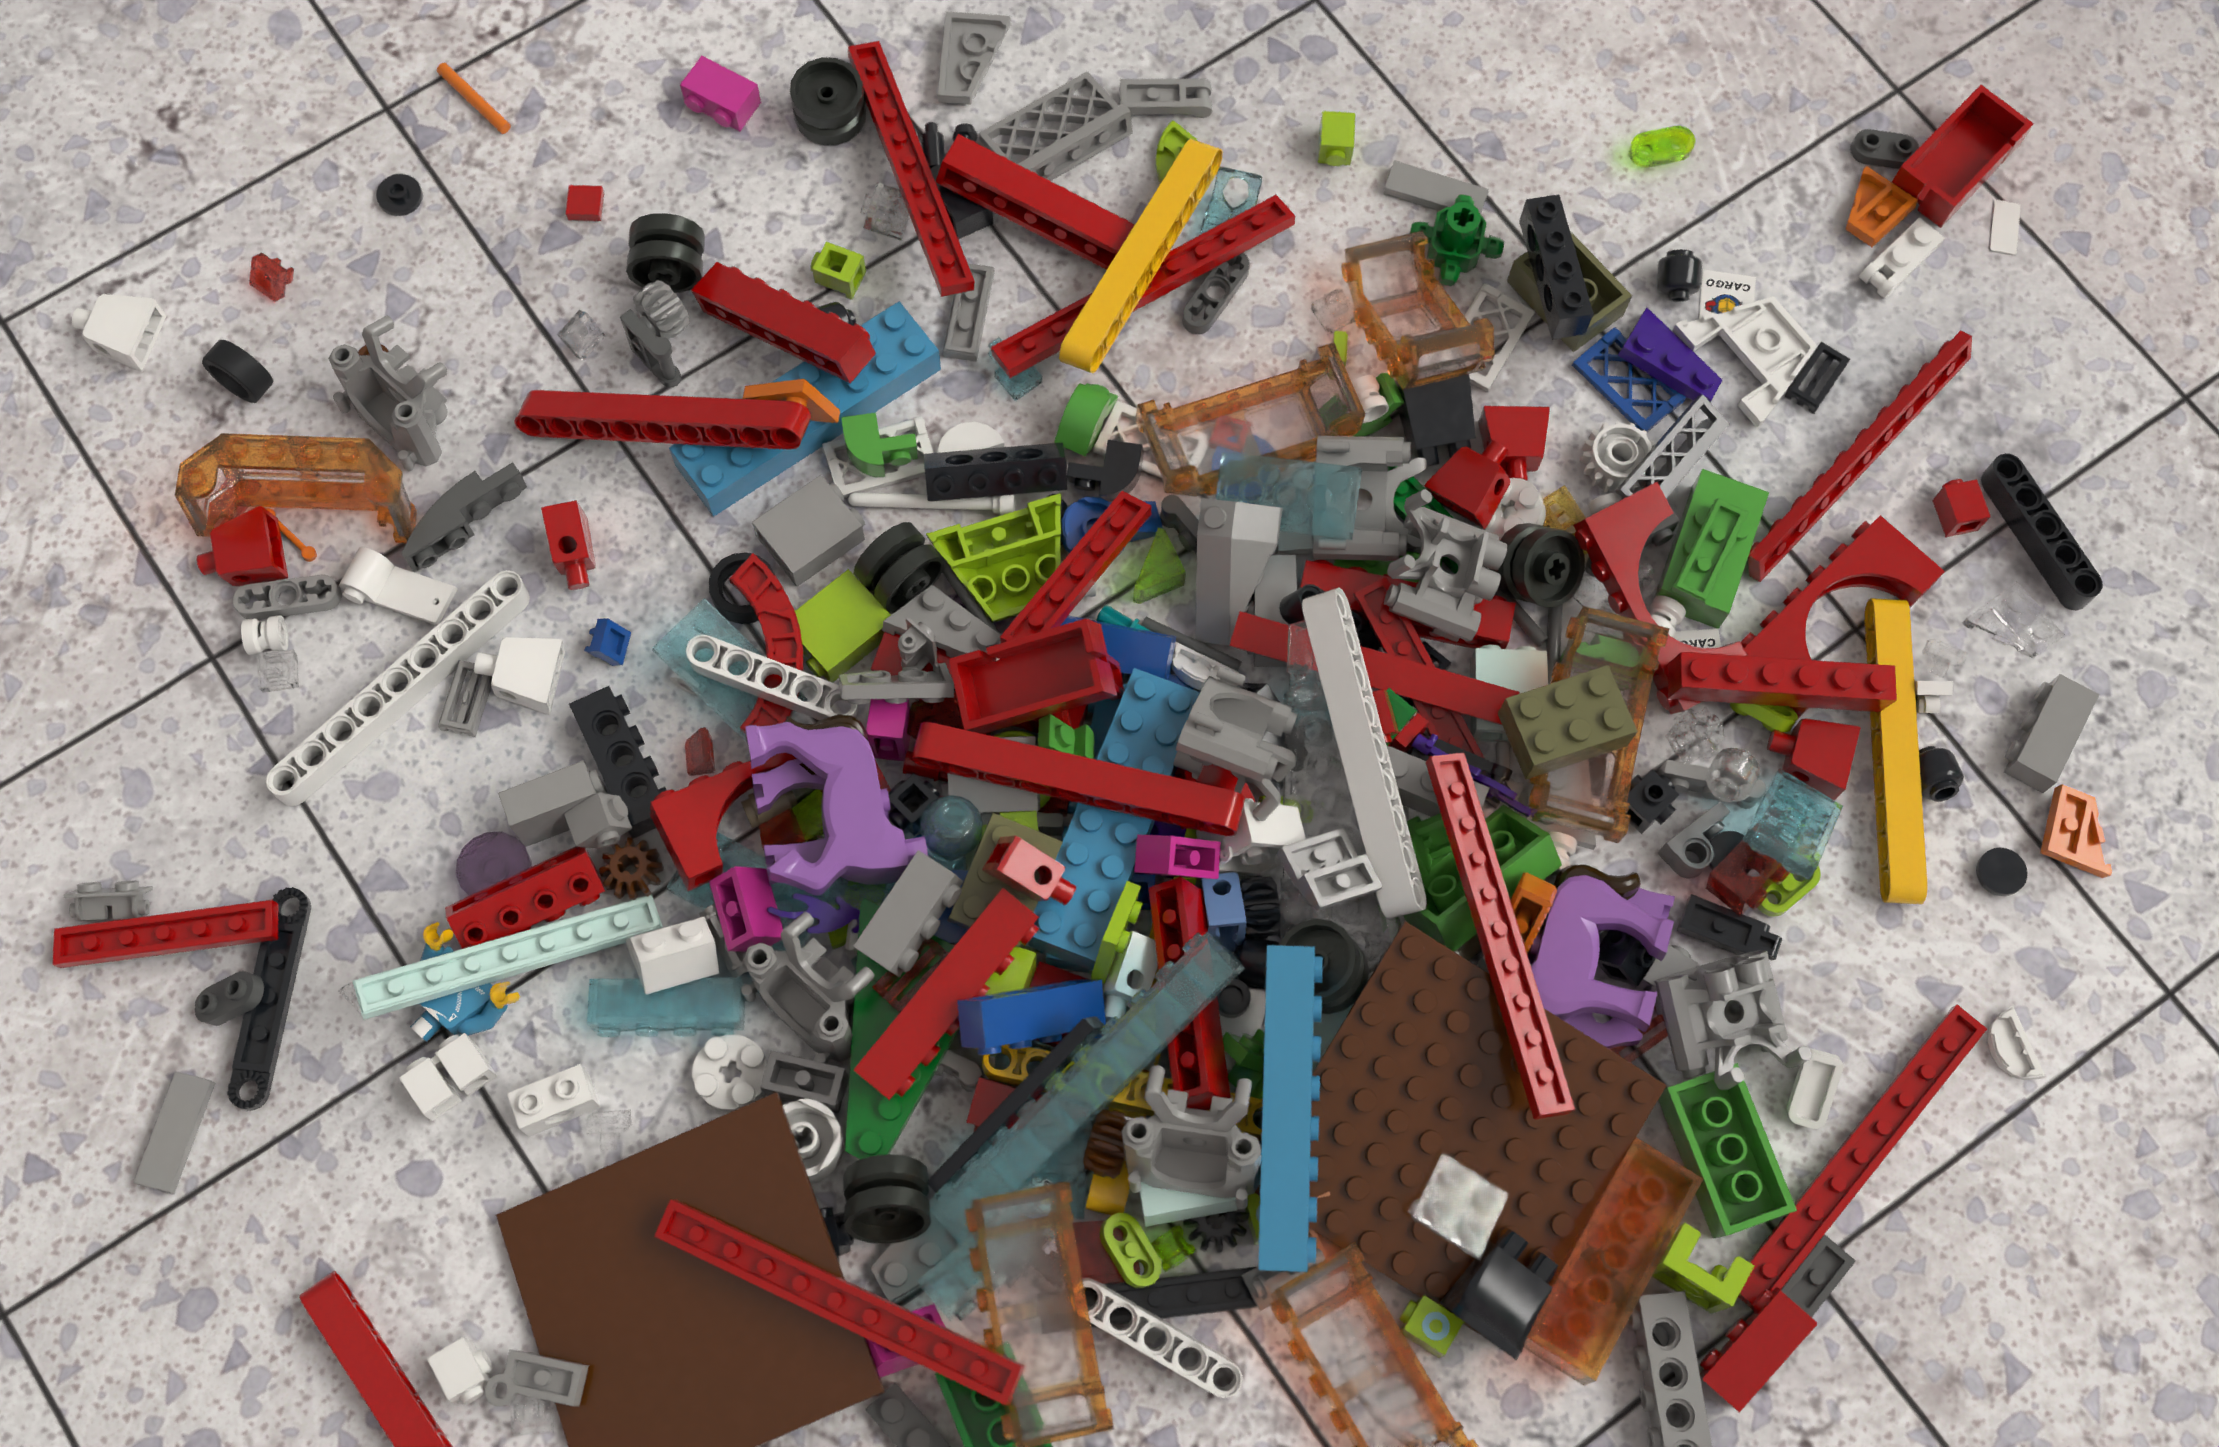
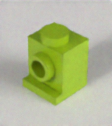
(835, 260)

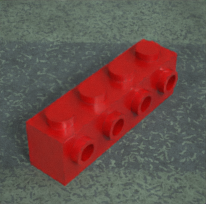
(526, 898)

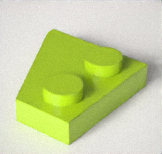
(1116, 936)

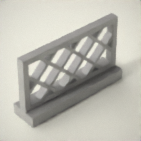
(1070, 147)

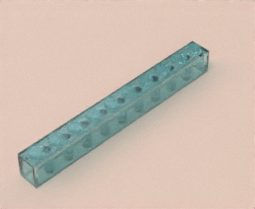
(1093, 1080)

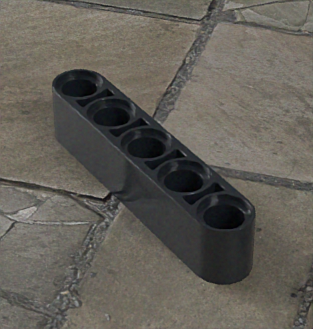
(2041, 548)

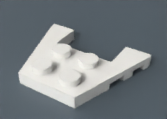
(1764, 340)

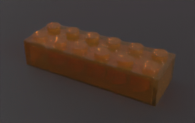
(1611, 1262)

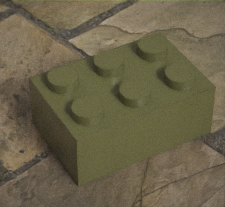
(1606, 293)
(1567, 722)
(981, 887)

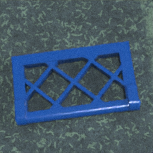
(1623, 405)

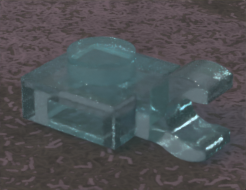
(1019, 384)

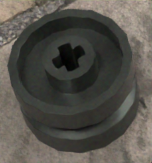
(828, 101)
(665, 250)
(1541, 565)
(899, 566)
(1343, 962)
(886, 1199)

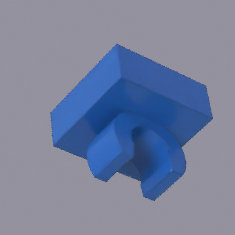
(609, 642)

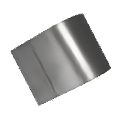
(1695, 839)

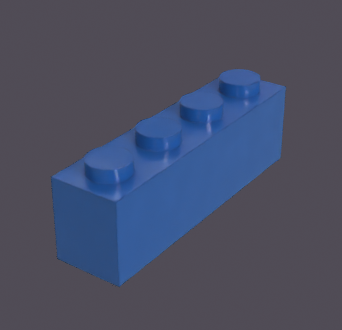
(1137, 648)
(1028, 1014)

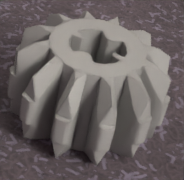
(662, 309)

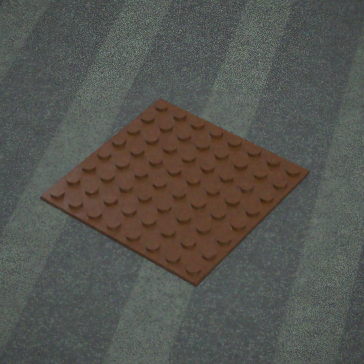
(1434, 1073)
(667, 1337)

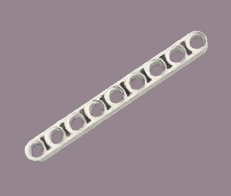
(395, 704)
(1364, 752)

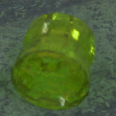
(1173, 1248)

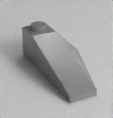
(1231, 557)

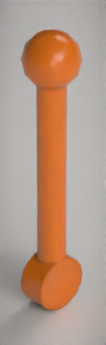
(308, 552)

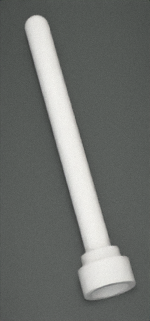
(999, 504)

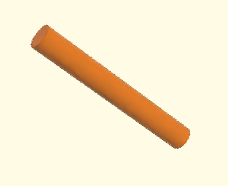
(473, 98)

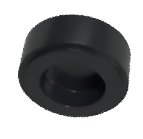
(1234, 999)

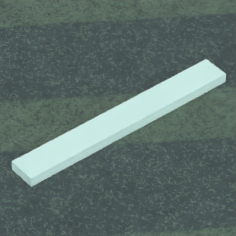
(505, 957)

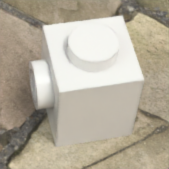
(461, 1371)

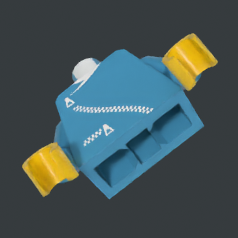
(463, 1011)

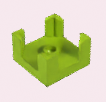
(1709, 1291)

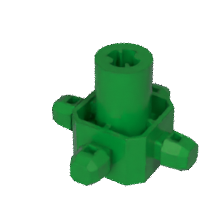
(1458, 239)

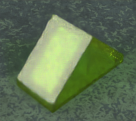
(1160, 571)

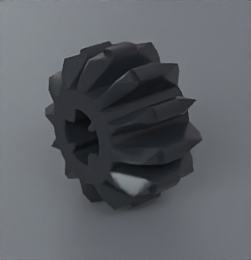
(1261, 906)
(1225, 1231)

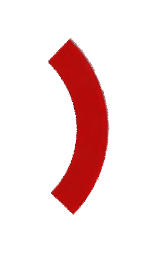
(779, 628)

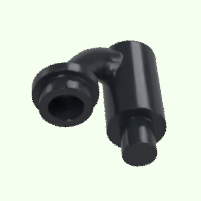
(933, 141)

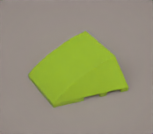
(1005, 556)

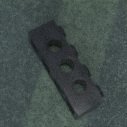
(1556, 267)
(995, 471)
(593, 715)

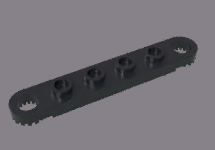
(265, 1024)

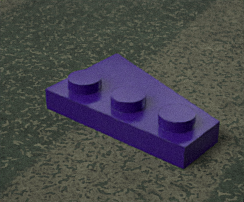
(1668, 358)

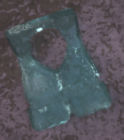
(1218, 208)

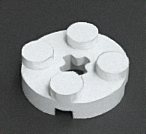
(1525, 500)
(719, 1054)

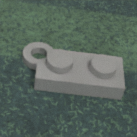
(538, 1378)

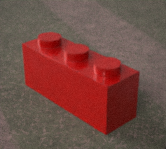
(1756, 1348)

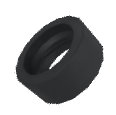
(237, 371)
(720, 573)

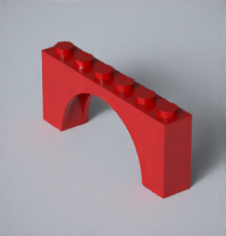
(1614, 544)
(1875, 560)
(693, 814)

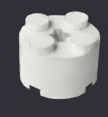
(827, 1136)

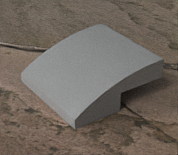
(1328, 869)

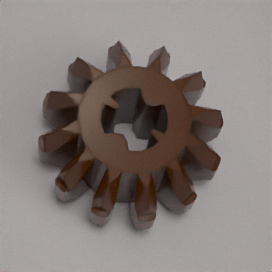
(641, 858)
(1105, 1145)

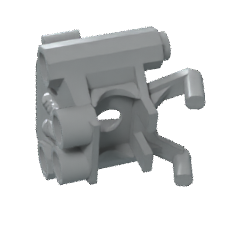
(392, 402)
(1371, 525)
(1444, 598)
(1229, 731)
(806, 990)
(1696, 1020)
(1193, 1147)

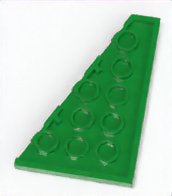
(873, 1119)

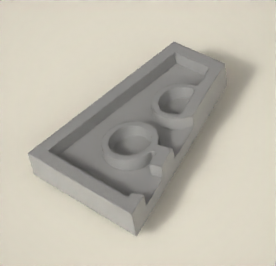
(909, 683)

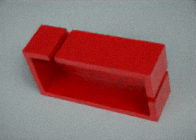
(1962, 154)
(1033, 677)

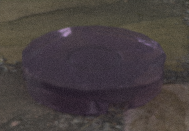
(490, 860)

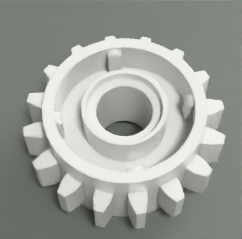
(1615, 440)

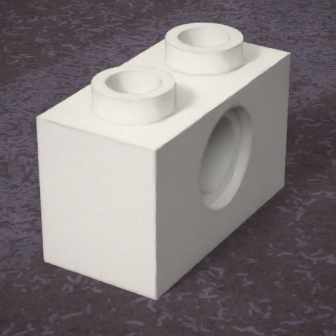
(553, 1100)

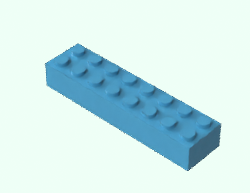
(901, 362)
(1101, 841)
(1288, 1109)

